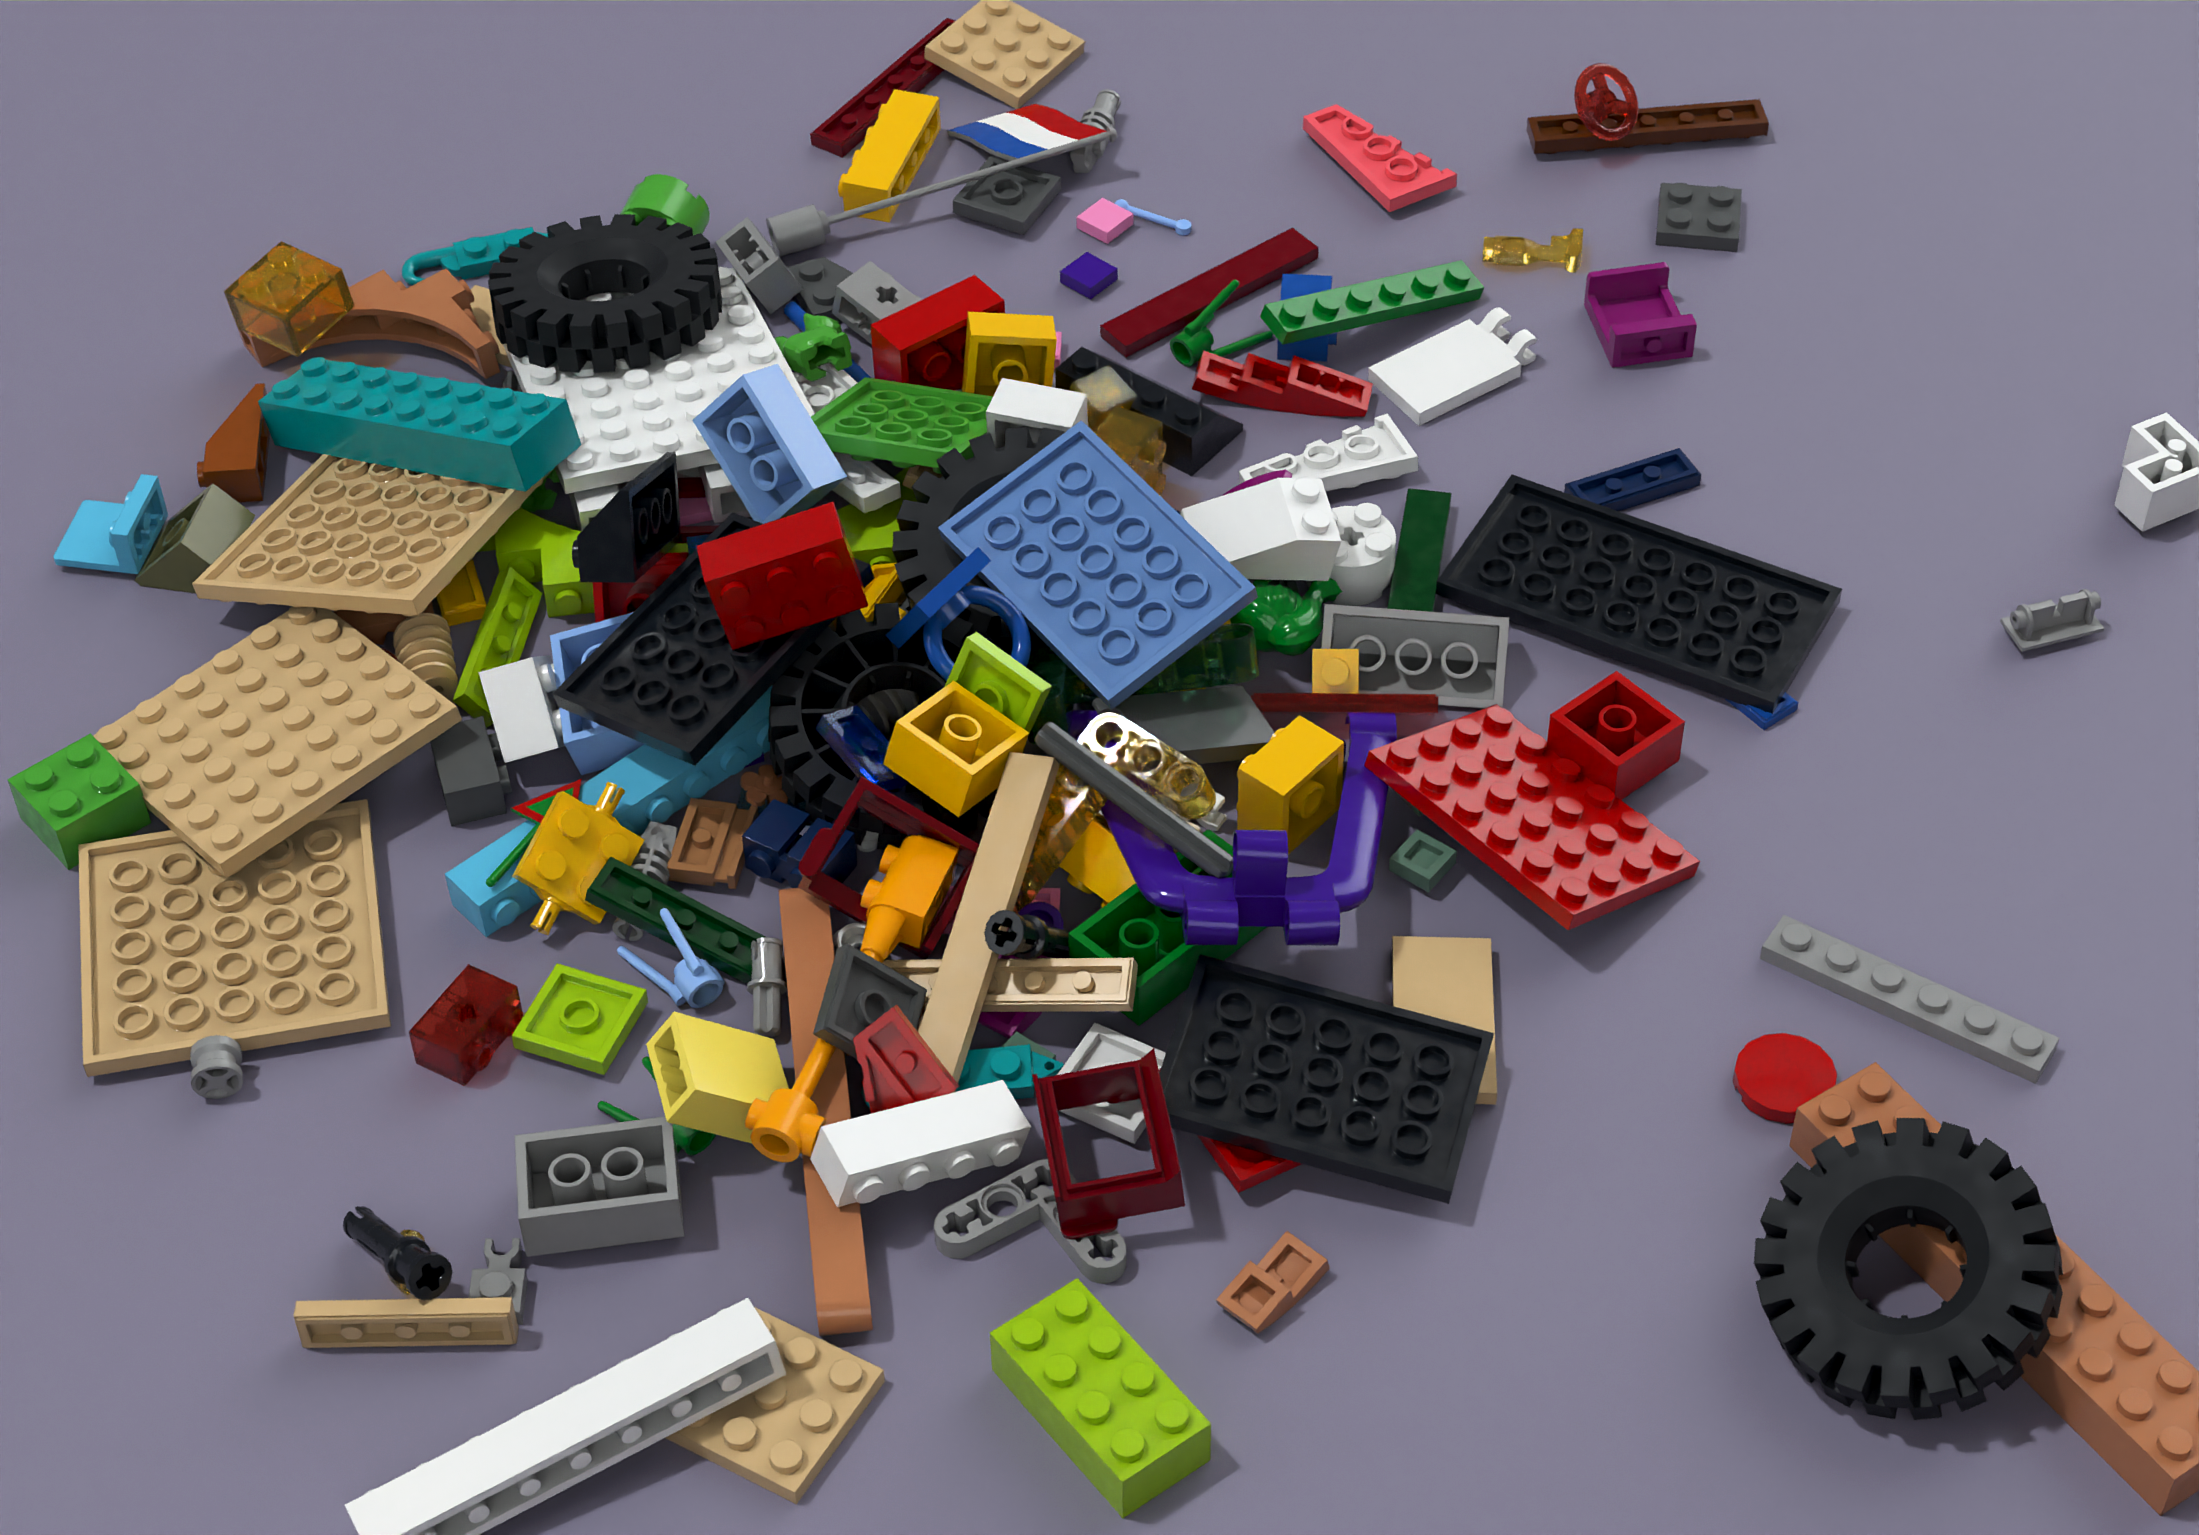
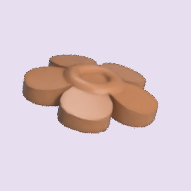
(763, 786)

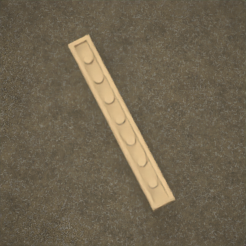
(991, 887)

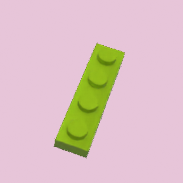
(498, 638)

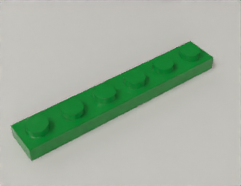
(1371, 302)

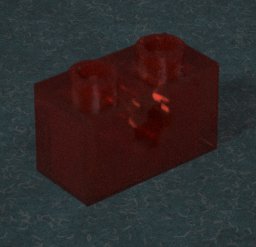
(466, 1025)

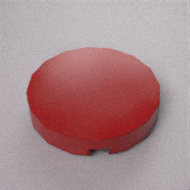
(1781, 1074)

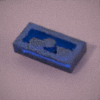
(859, 746)

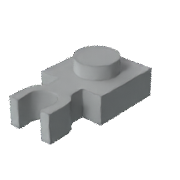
(502, 1277)

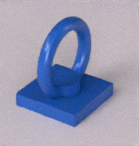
(947, 602)

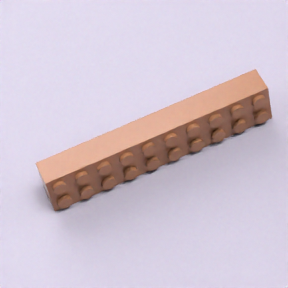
(2103, 1360)

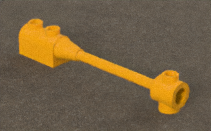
(897, 912)

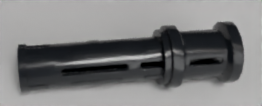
(1025, 937)
(404, 1258)

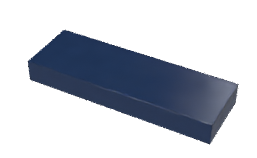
(1638, 481)

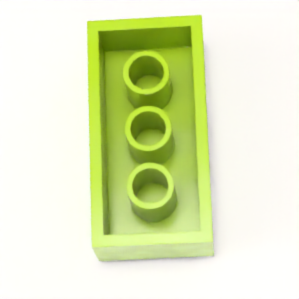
(1100, 1397)

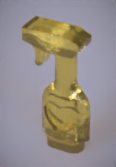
(1523, 251)

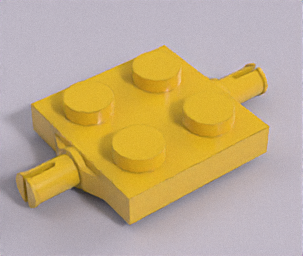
(571, 852)

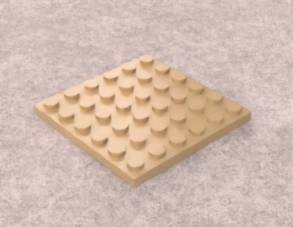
(360, 539)
(274, 734)
(253, 957)

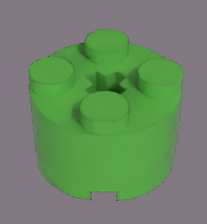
(667, 199)

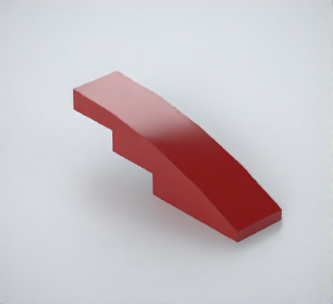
(1298, 389)

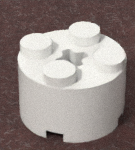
(1364, 556)

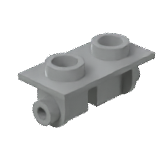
(2049, 623)

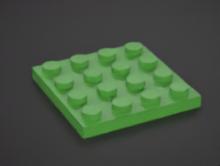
(902, 422)

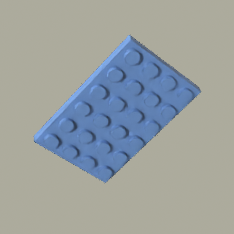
(1099, 564)

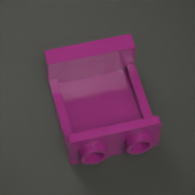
(1638, 315)

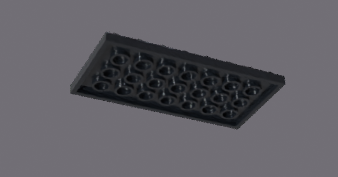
(1640, 593)

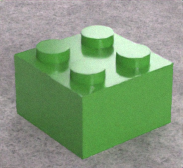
(78, 799)

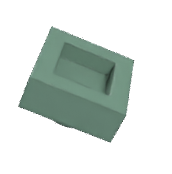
(1422, 860)

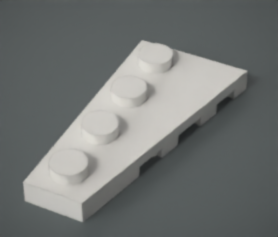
(1347, 462)

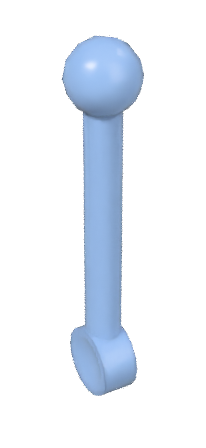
(1181, 227)

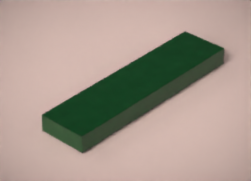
(1420, 550)
(639, 901)

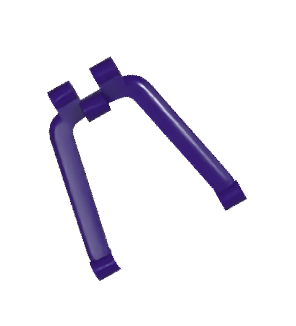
(1259, 884)

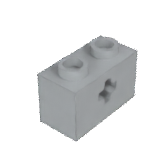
(759, 265)
(869, 297)

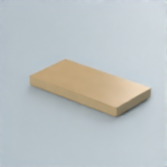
(1450, 982)

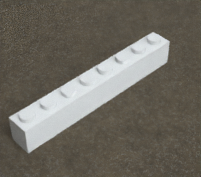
(578, 1431)

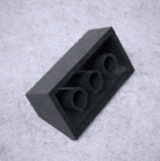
(1188, 427)
(632, 527)

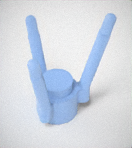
(694, 977)

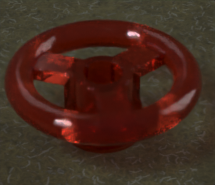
(1602, 102)

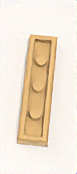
(406, 1322)

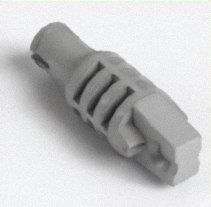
(1101, 117)
(652, 861)

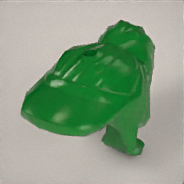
(1284, 618)

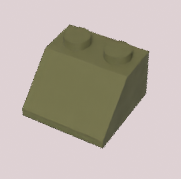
(194, 540)

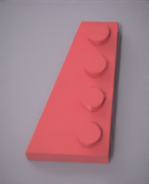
(1376, 160)

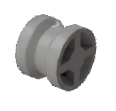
(216, 1067)

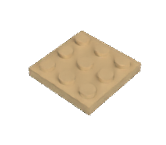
(1004, 50)
(792, 1424)

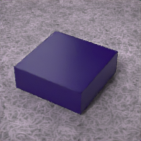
(1088, 275)

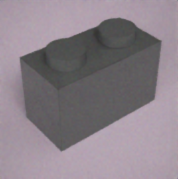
(469, 773)

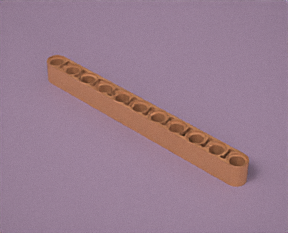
(834, 1231)

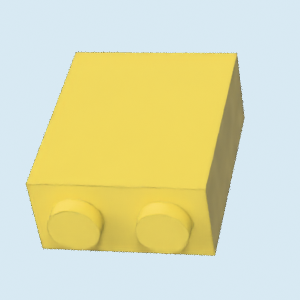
(712, 1074)

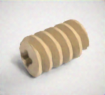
(426, 649)

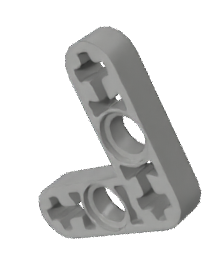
(992, 1228)

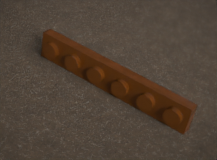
(1653, 126)

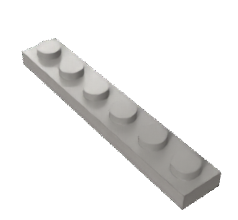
(1910, 999)

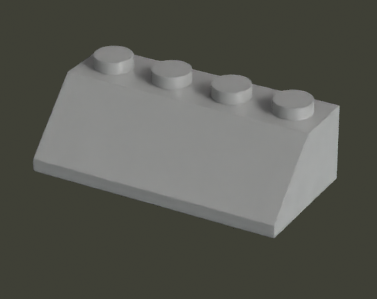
(1423, 652)

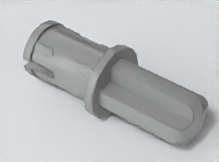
(767, 985)

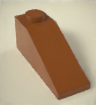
(239, 451)

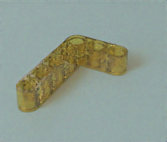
(1085, 802)

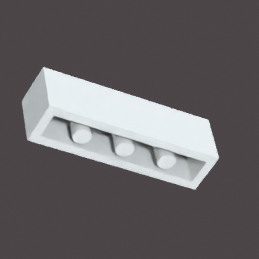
(919, 1143)

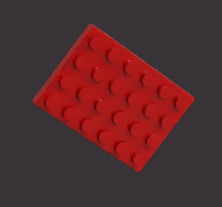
(1532, 816)

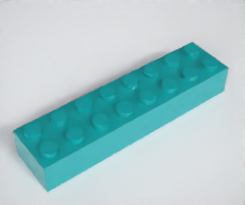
(421, 423)

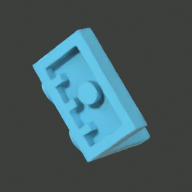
(115, 534)

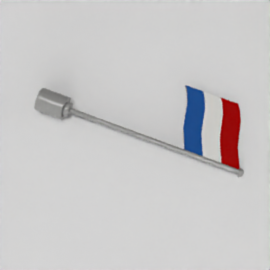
(1017, 136)

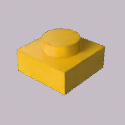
(1335, 671)

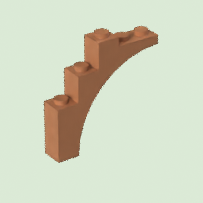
(427, 313)

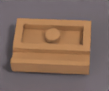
(710, 843)

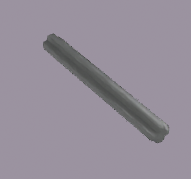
(1134, 801)

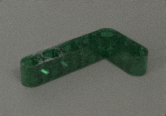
(1219, 659)

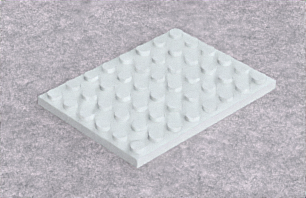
(646, 411)

